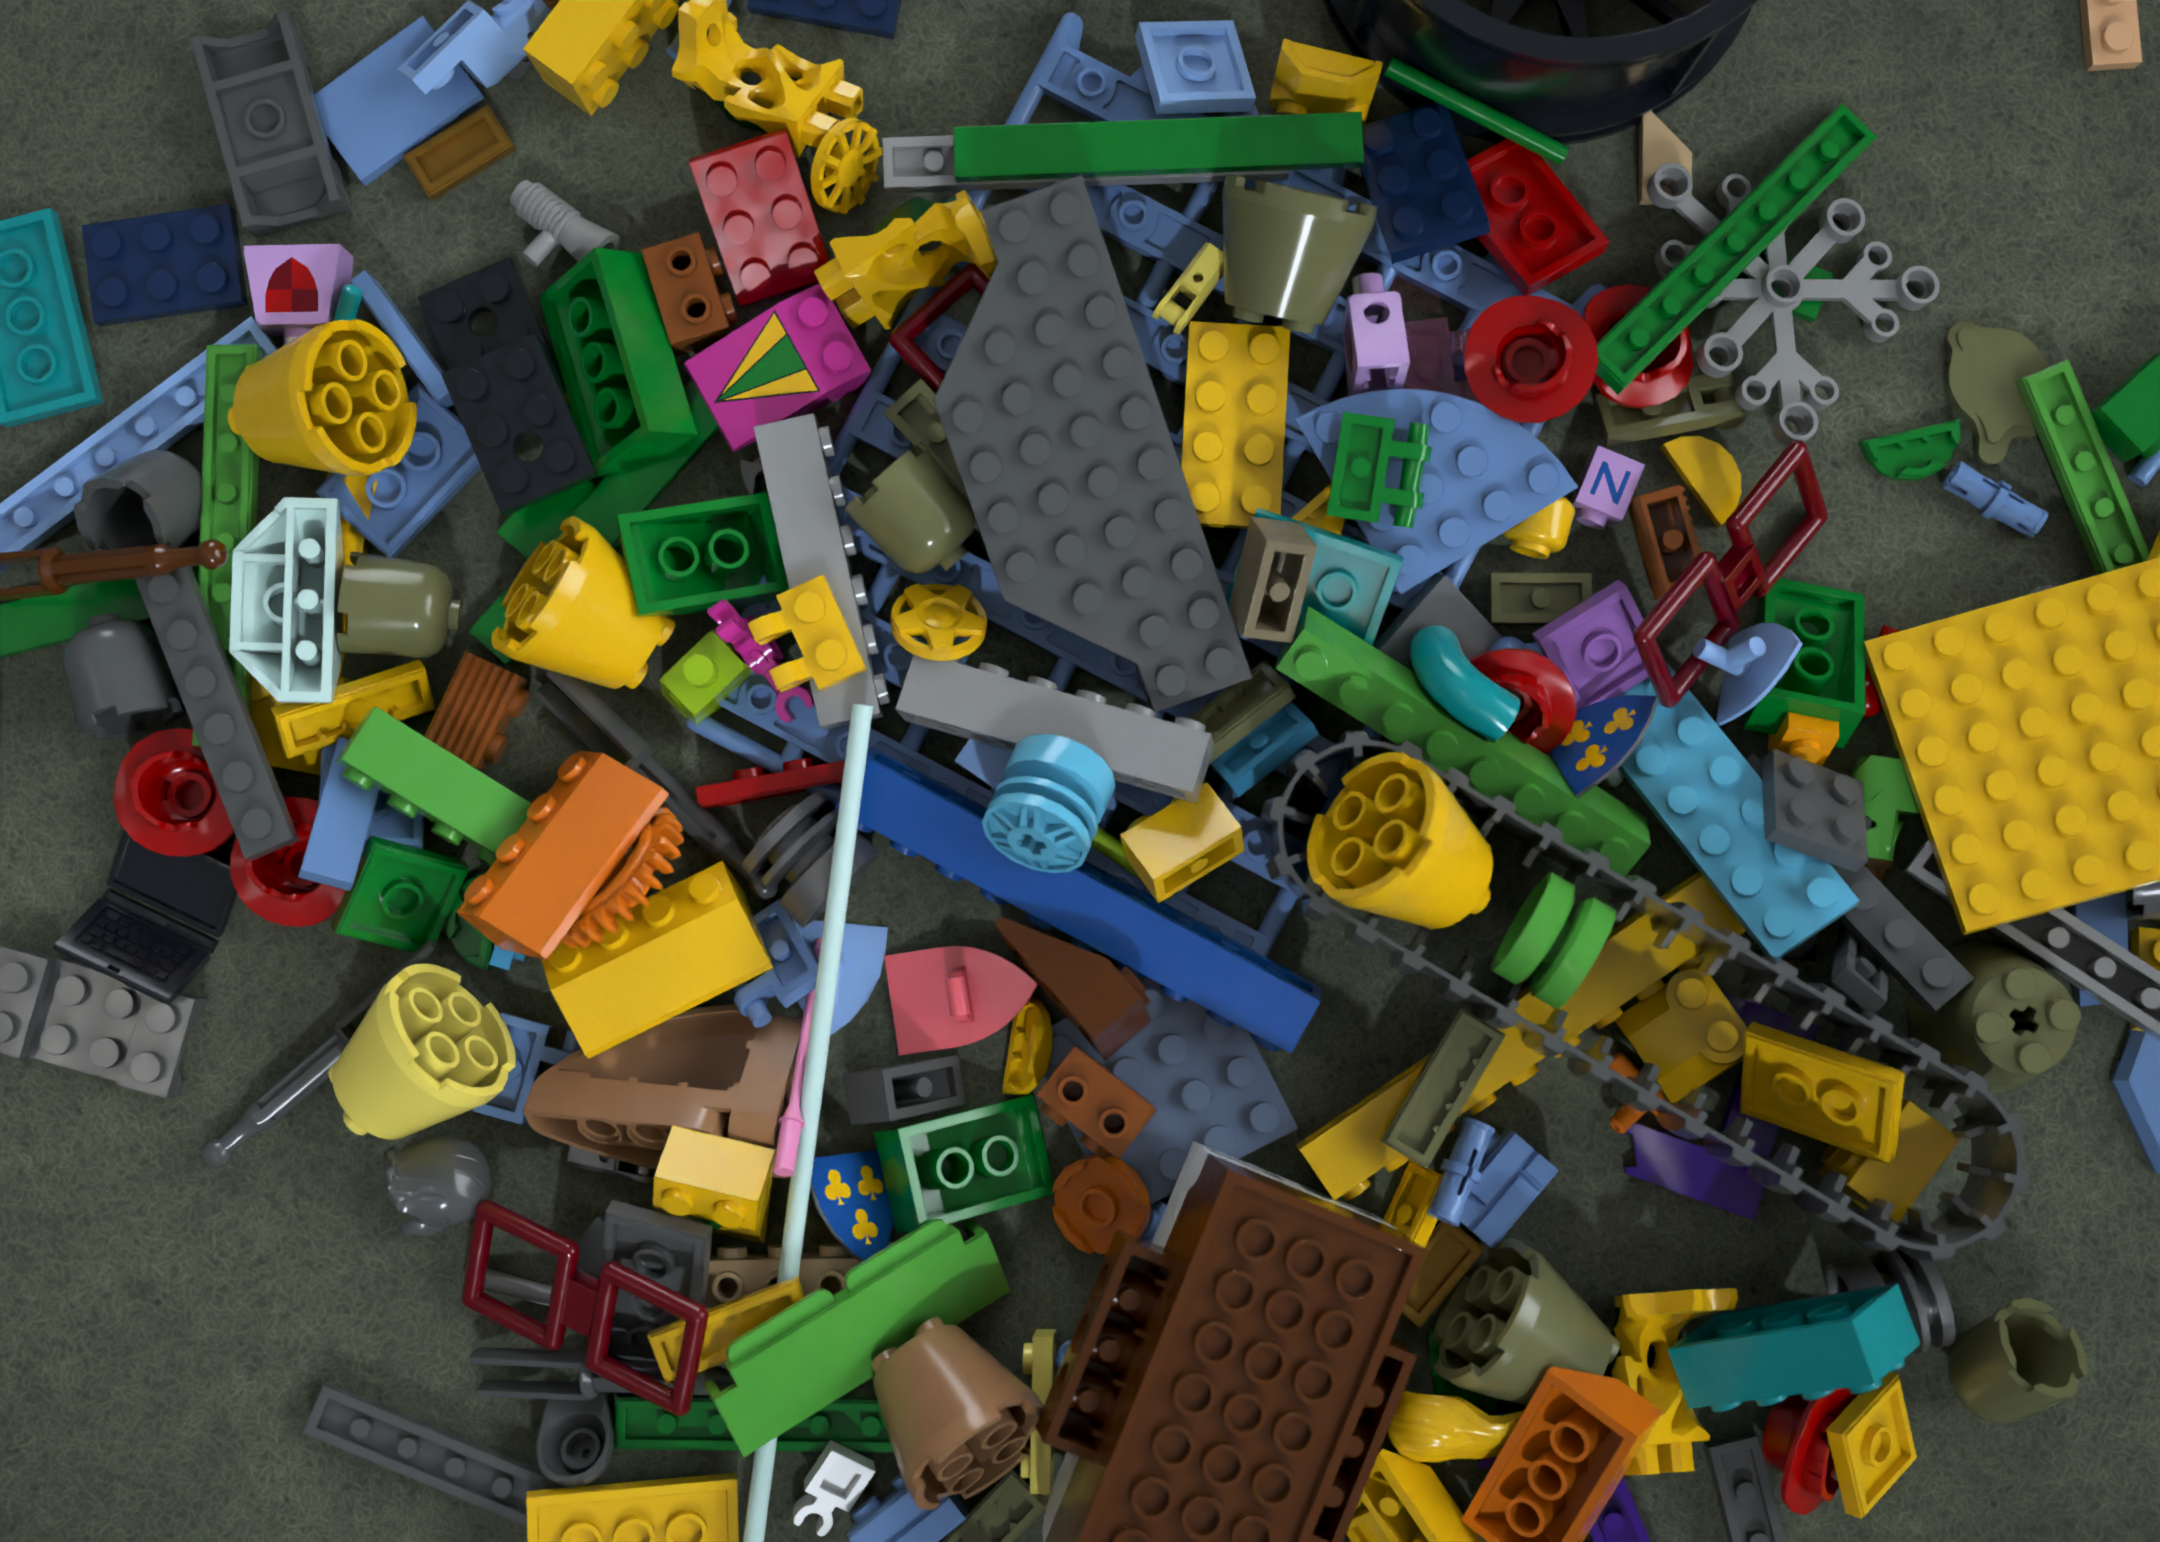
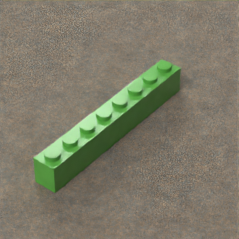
(1398, 707)

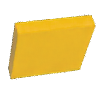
(1871, 1445)

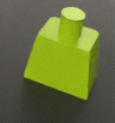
(704, 678)

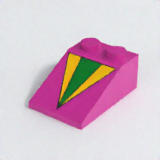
(779, 366)

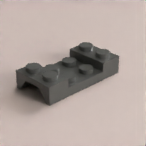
(270, 127)
(92, 1022)

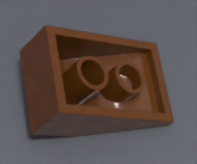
(1086, 987)

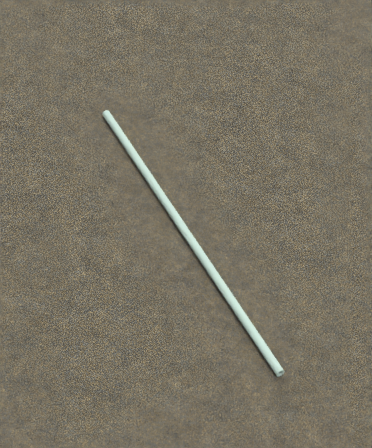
(816, 1062)

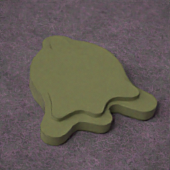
(1984, 387)

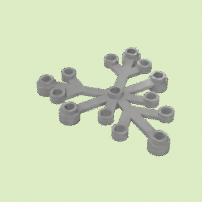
(1854, 290)

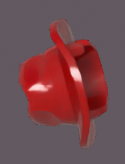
(1530, 358)
(1664, 375)
(1543, 690)
(169, 796)
(272, 882)
(1799, 1448)

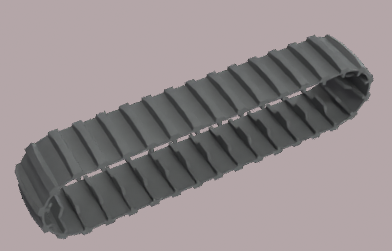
(1994, 1132)

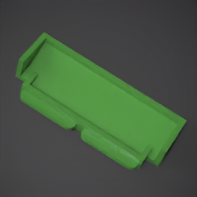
(829, 1341)

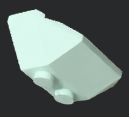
(288, 600)

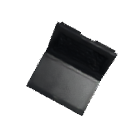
(143, 944)

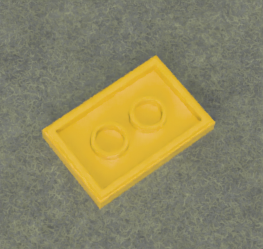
(1821, 1092)

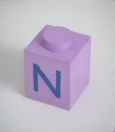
(1605, 488)

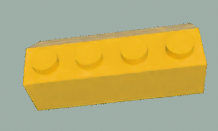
(669, 959)

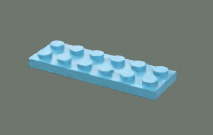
(1716, 816)

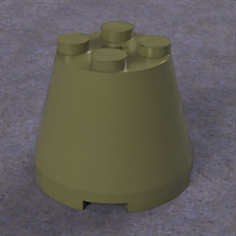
(1288, 250)
(2005, 1021)
(1515, 1324)

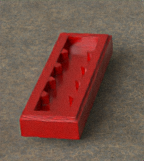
(752, 785)

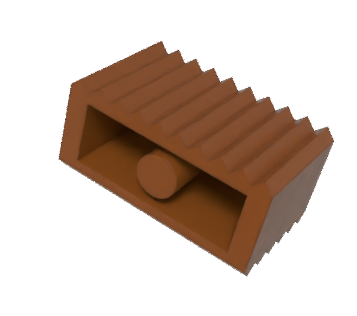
(1664, 536)
(477, 711)

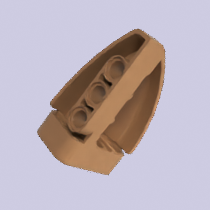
(690, 1072)

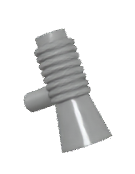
(557, 224)

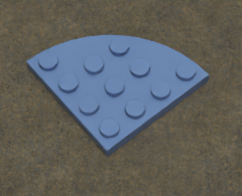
(1478, 480)

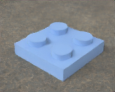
(1195, 67)

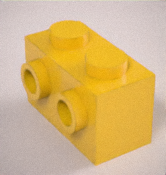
(1182, 843)

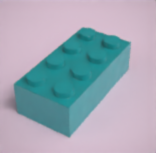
(1795, 1349)

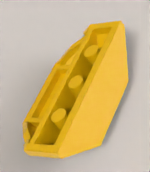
(1406, 1505)

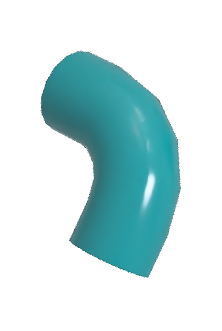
(1460, 685)

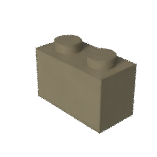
(1272, 579)

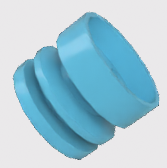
(1049, 803)

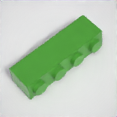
(432, 783)

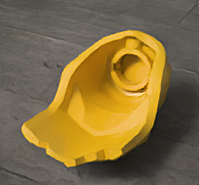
(1447, 1429)

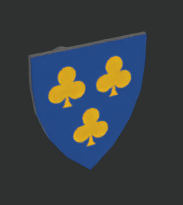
(1603, 740)
(853, 1201)

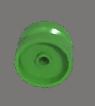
(1553, 940)

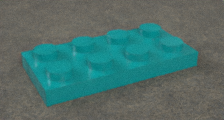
(42, 329)

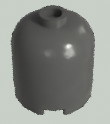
(141, 503)
(118, 678)

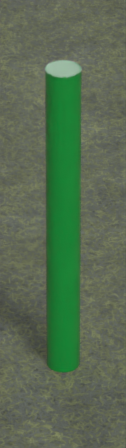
(1475, 110)

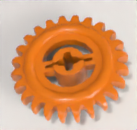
(629, 880)

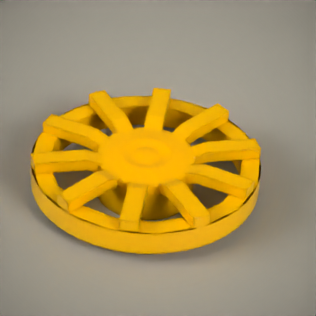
(845, 165)

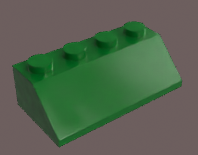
(617, 361)

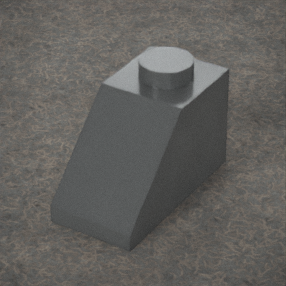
(904, 1090)

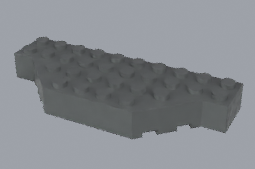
(1076, 456)

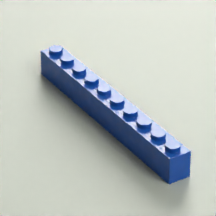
(1091, 908)

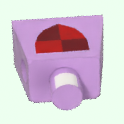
(296, 285)
(1374, 337)

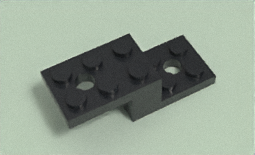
(507, 387)

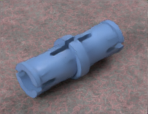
(1995, 500)
(1461, 1171)

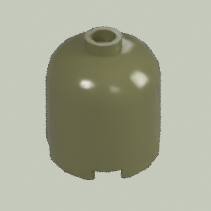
(915, 513)
(396, 607)
(2016, 1363)

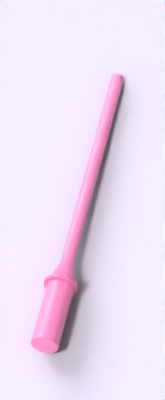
(791, 1121)

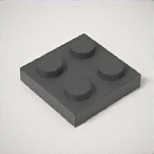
(1814, 810)

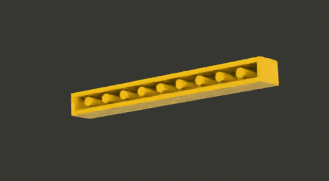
(1628, 966)

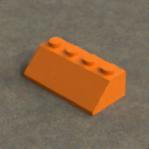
(561, 854)
(1562, 1459)

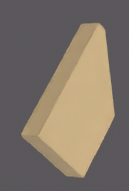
(1658, 147)

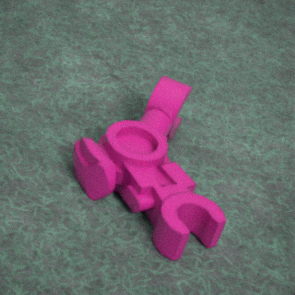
(758, 658)

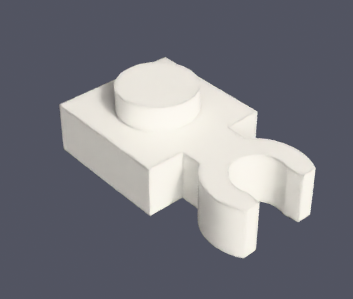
(833, 1482)

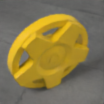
(940, 617)

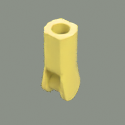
(1196, 283)

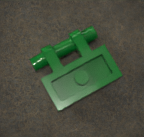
(1362, 467)

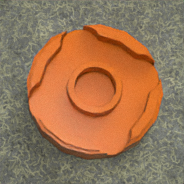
(1096, 1199)

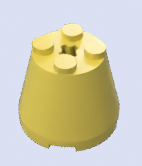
(421, 1055)

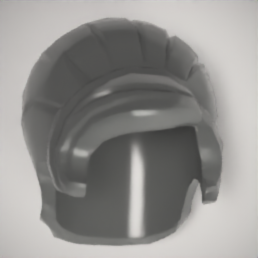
(436, 1182)

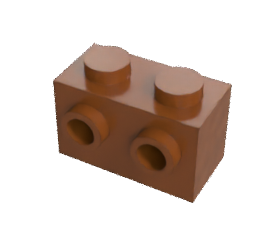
(688, 292)
(1095, 1103)

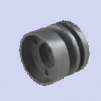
(803, 855)
(1919, 1285)

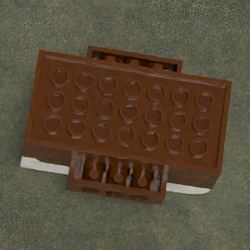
(1231, 1367)

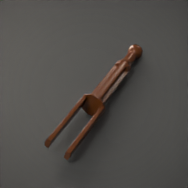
(61, 570)

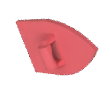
(953, 996)

